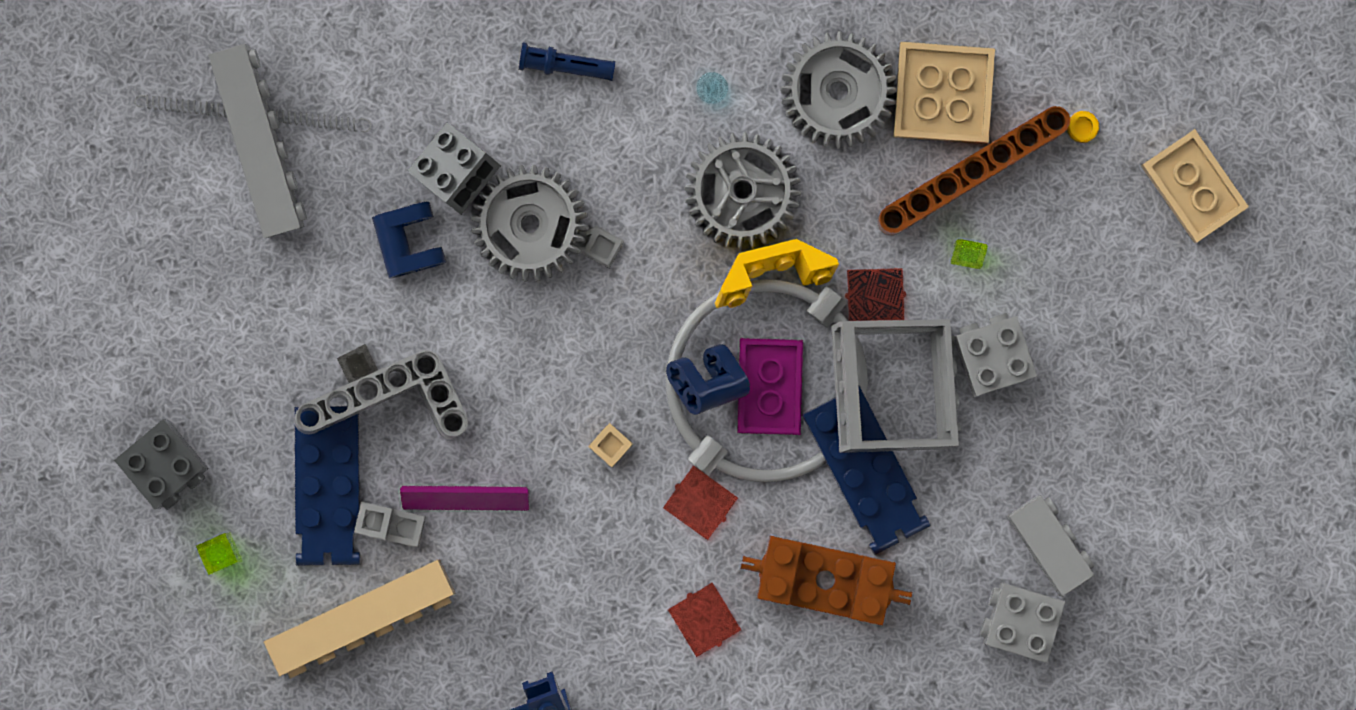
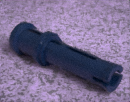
(549, 61)

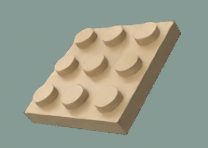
(944, 92)

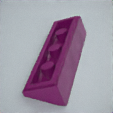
(464, 498)

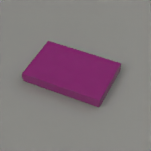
(775, 386)

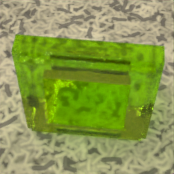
(968, 253)

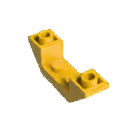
(810, 264)

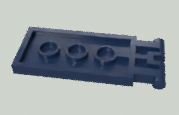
(868, 480)
(327, 490)

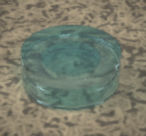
(712, 88)

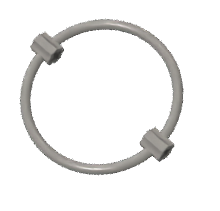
(708, 453)

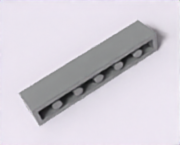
(257, 141)

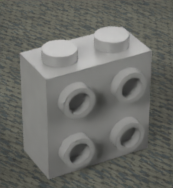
(994, 354)
(1022, 622)

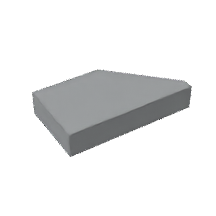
(599, 245)

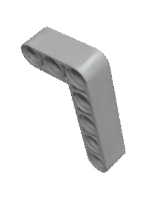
(386, 391)

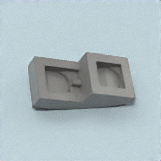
(389, 524)

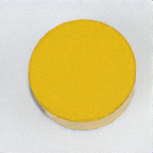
(1083, 127)

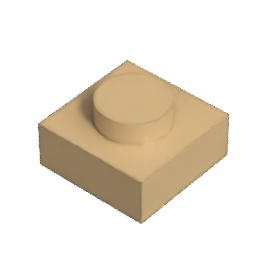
(610, 445)

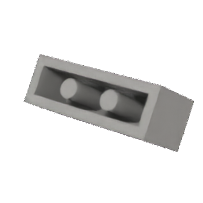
(1051, 544)

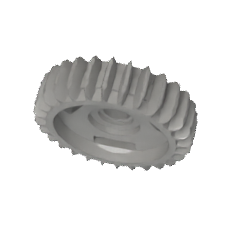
(827, 68)
(729, 211)
(507, 214)

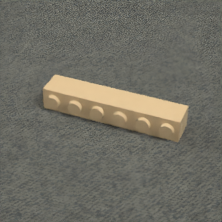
(360, 617)

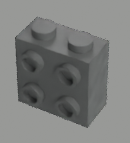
(454, 168)
(162, 465)

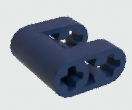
(394, 243)
(725, 386)

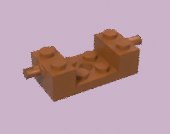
(860, 588)

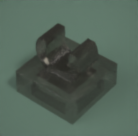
(357, 363)

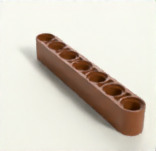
(982, 158)

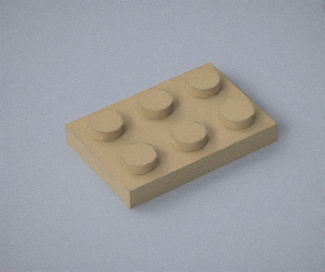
(1194, 186)

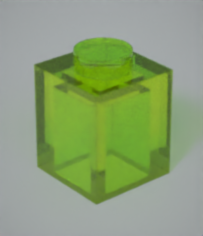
(219, 553)

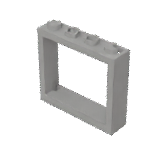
(848, 392)

